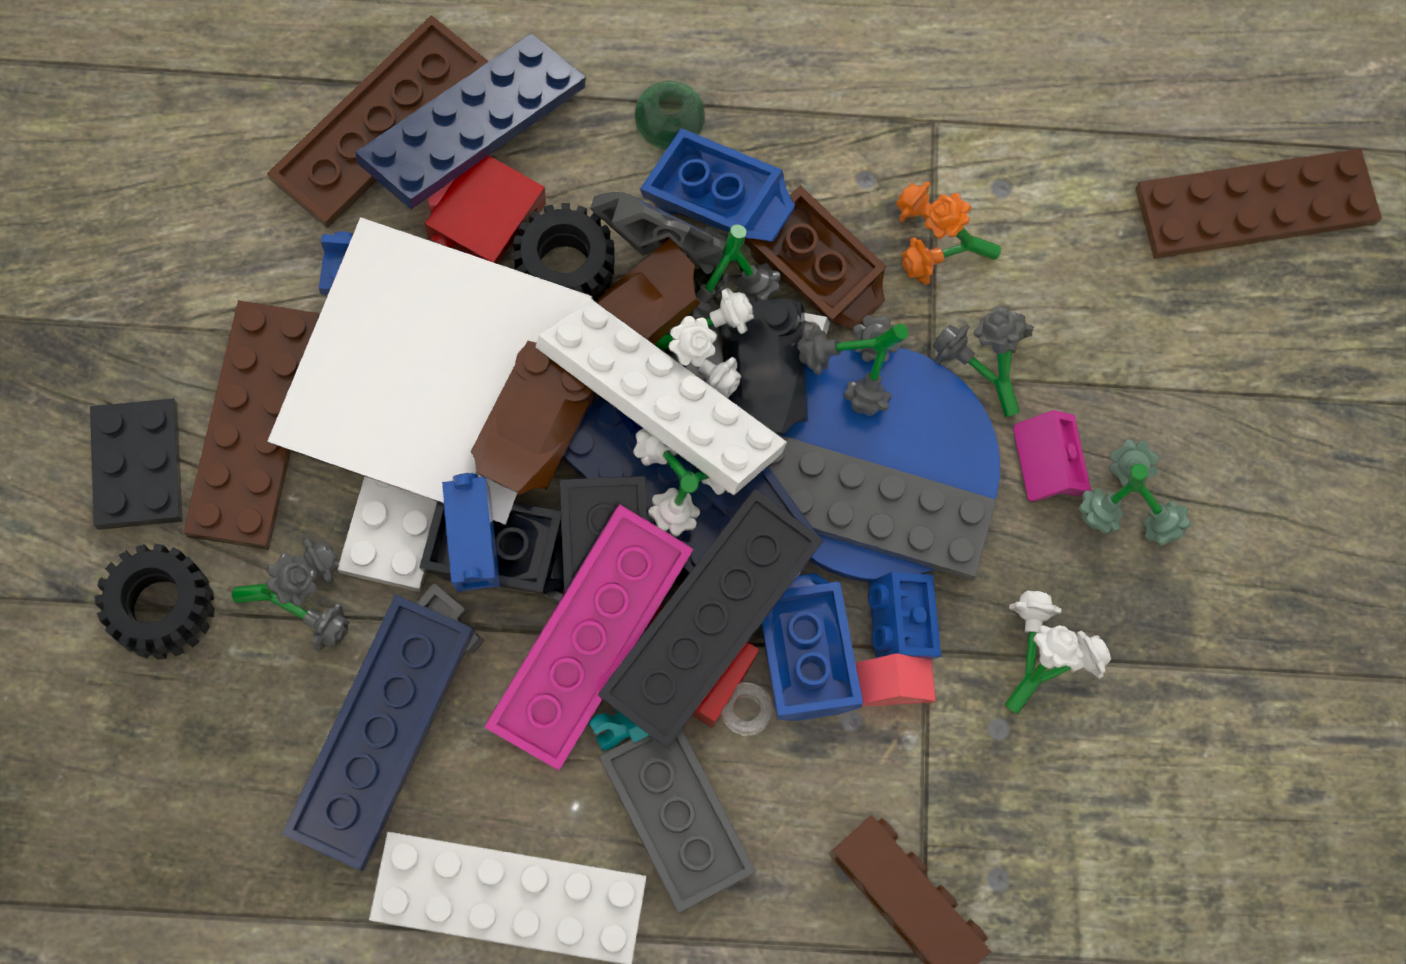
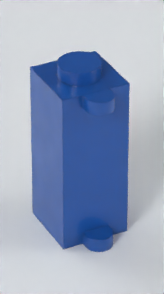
(470, 532)

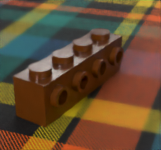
(906, 897)

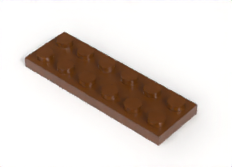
(323, 166)
(1257, 203)
(238, 469)

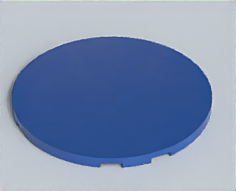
(928, 431)

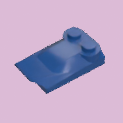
(719, 187)
(811, 652)

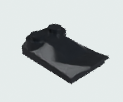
(769, 364)
(525, 547)

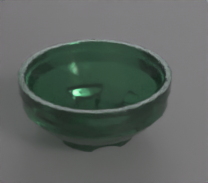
(660, 127)

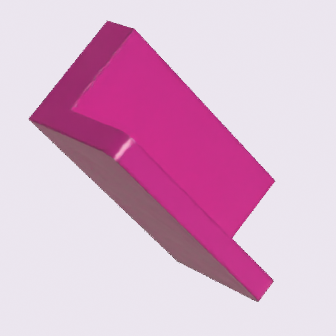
(1051, 456)

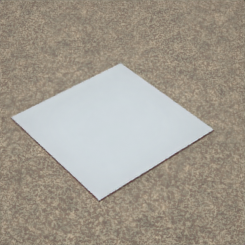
(413, 360)

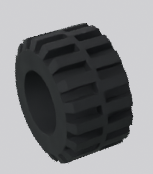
(567, 229)
(136, 574)

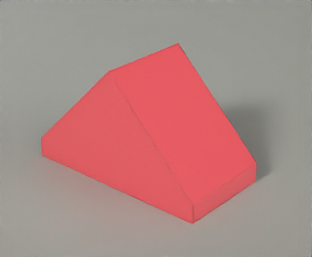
(896, 680)

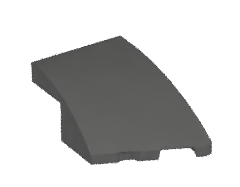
(650, 227)

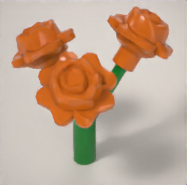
(943, 217)

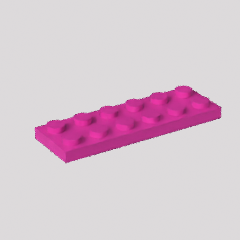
(588, 636)

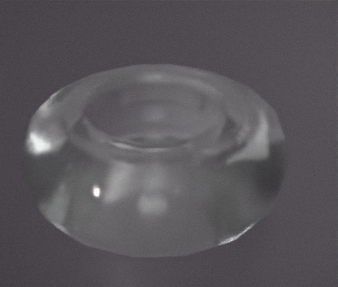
(761, 697)

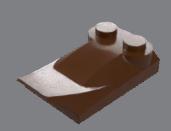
(824, 263)
(654, 293)
(531, 423)

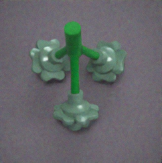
(1133, 466)

